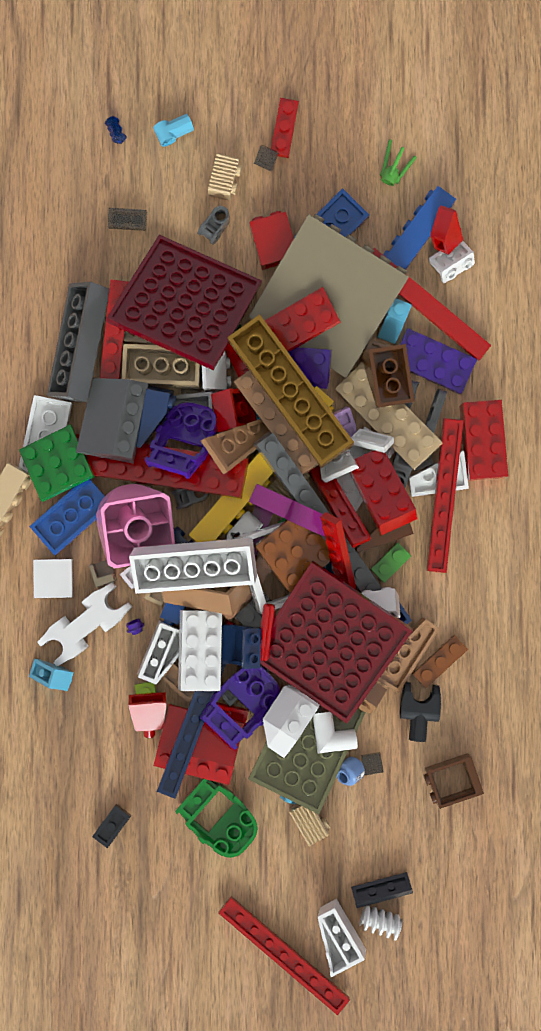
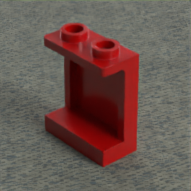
(271, 238)

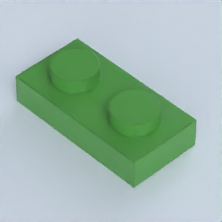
(390, 562)

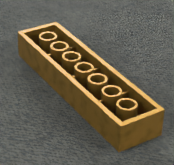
(290, 391)

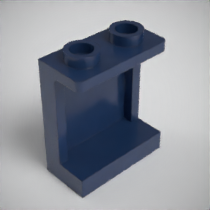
(241, 646)

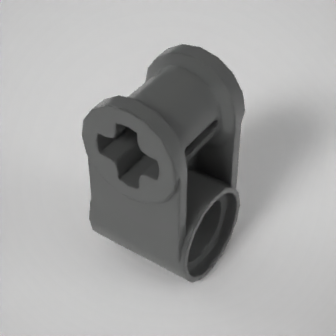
(213, 228)
(189, 498)

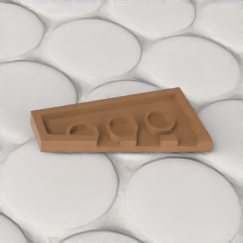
(235, 444)
(409, 655)

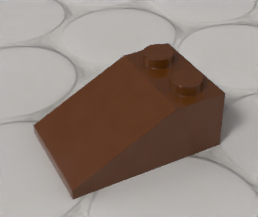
(389, 375)
(377, 539)

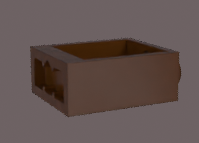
(475, 791)

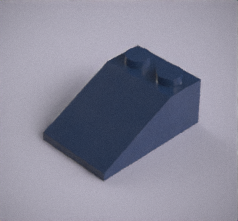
(155, 408)

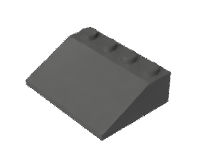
(112, 419)

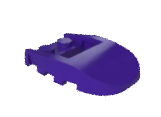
(184, 423)
(255, 690)

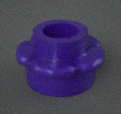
(135, 626)

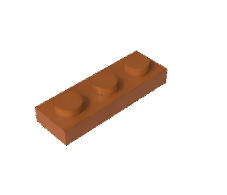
(440, 661)

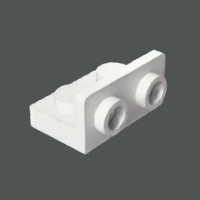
(453, 264)

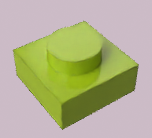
(143, 688)

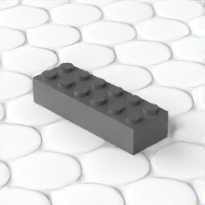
(78, 342)

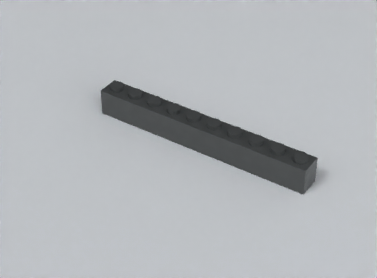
(302, 492)

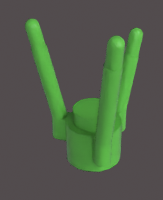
(390, 175)

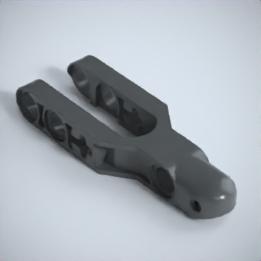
(401, 467)

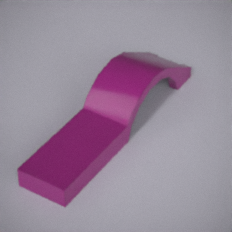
(287, 509)

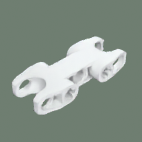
(97, 614)

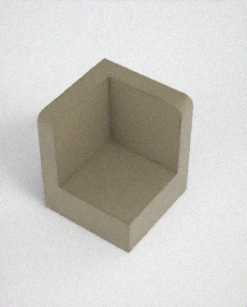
(102, 573)

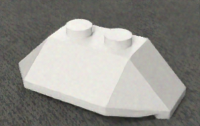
(287, 719)

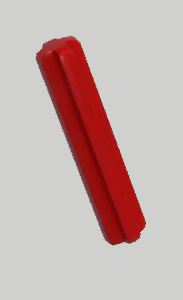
(266, 630)

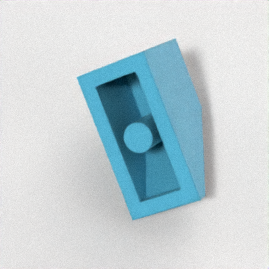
(394, 321)
(51, 675)

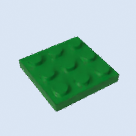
(55, 464)

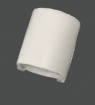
(246, 524)

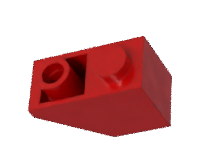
(446, 230)

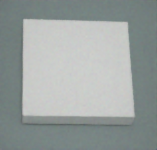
(53, 578)

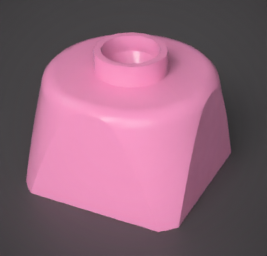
(131, 503)

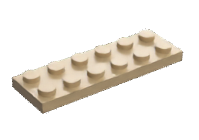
(411, 436)

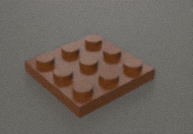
(291, 551)

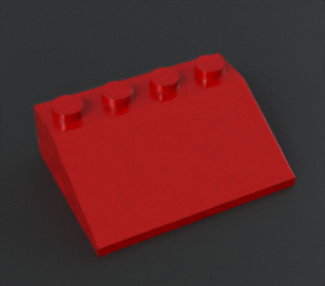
(211, 756)

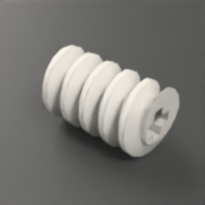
(380, 921)

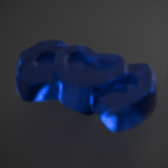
(115, 130)

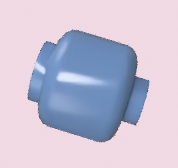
(351, 771)

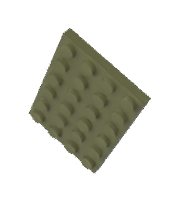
(303, 773)

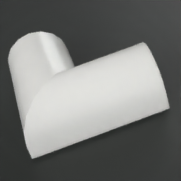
(330, 740)

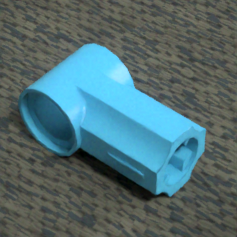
(169, 131)

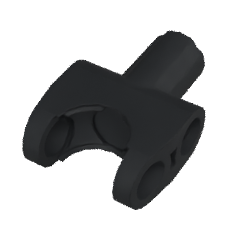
(420, 711)

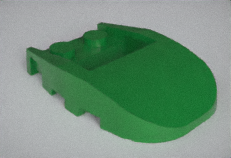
(232, 831)

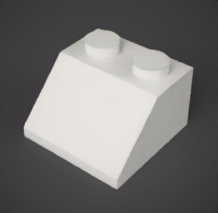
(217, 380)

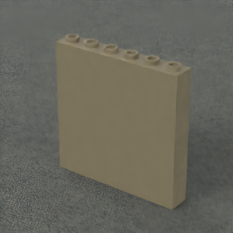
(353, 278)

